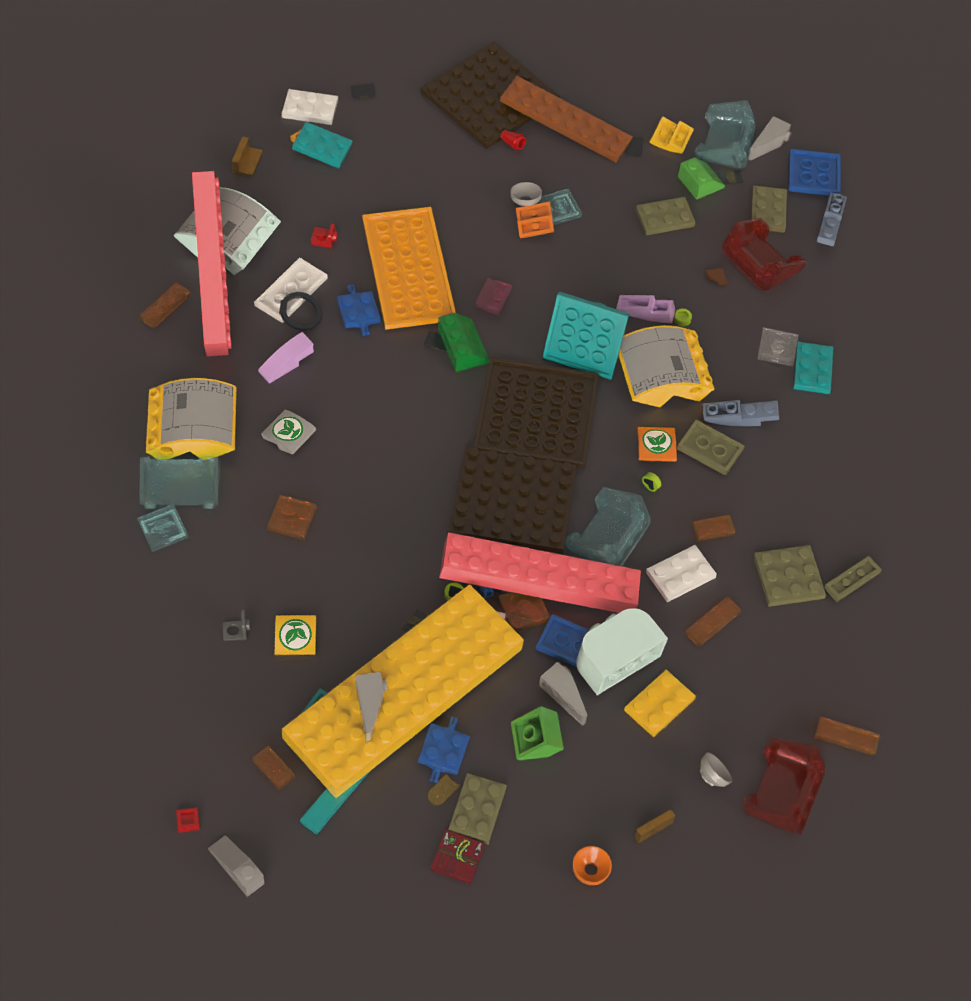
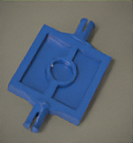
(358, 309)
(443, 749)

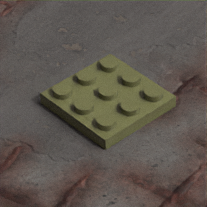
(789, 575)

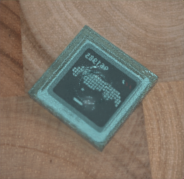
(562, 205)
(162, 528)

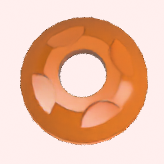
(592, 856)

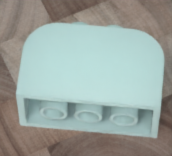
(619, 648)

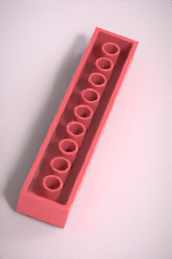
(211, 264)
(539, 573)

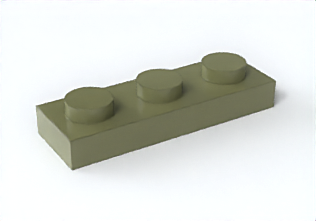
(852, 579)

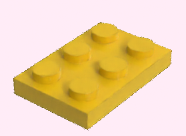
(659, 703)

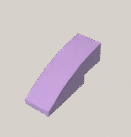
(647, 308)
(286, 358)

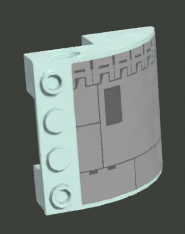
(244, 229)

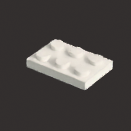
(310, 106)
(681, 573)

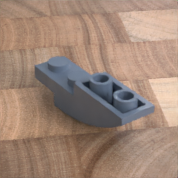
(832, 219)
(736, 414)

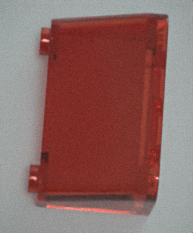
(757, 257)
(788, 785)

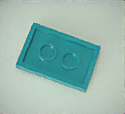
(322, 145)
(813, 367)

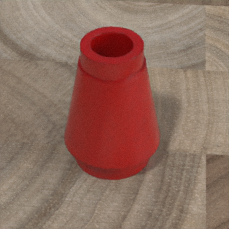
(514, 139)

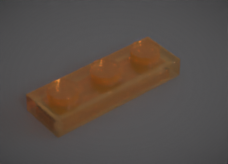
(164, 305)
(713, 621)
(847, 736)

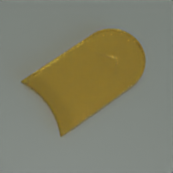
(442, 790)

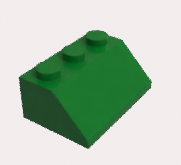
(462, 342)

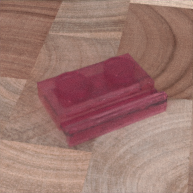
(493, 296)

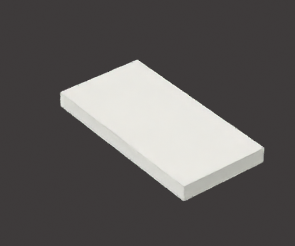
(297, 278)

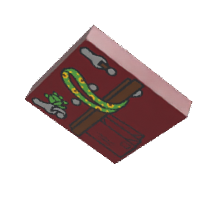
(457, 857)

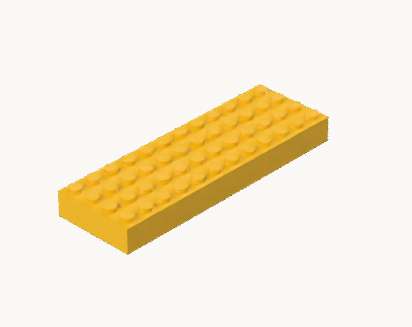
(424, 677)

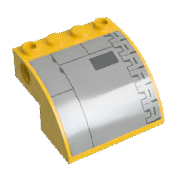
(664, 364)
(191, 417)

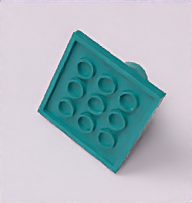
(585, 335)

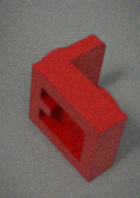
(324, 237)

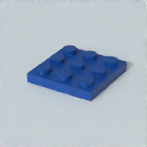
(814, 172)

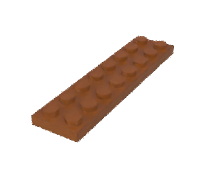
(566, 119)

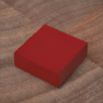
(187, 819)

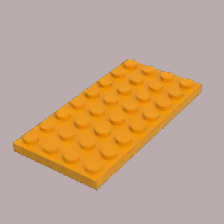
(408, 267)

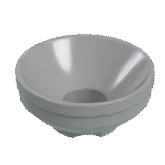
(526, 193)
(714, 771)

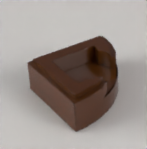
(716, 275)

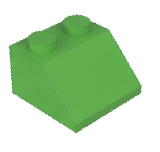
(699, 178)
(537, 734)

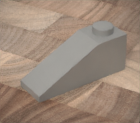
(771, 138)
(562, 688)
(370, 695)
(237, 865)

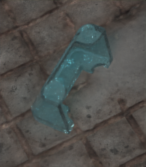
(729, 134)
(179, 482)
(613, 530)

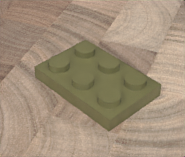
(770, 205)
(665, 216)
(710, 447)
(477, 808)

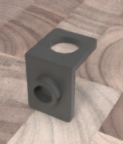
(241, 625)

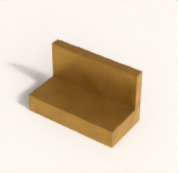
(246, 158)

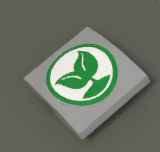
(288, 431)

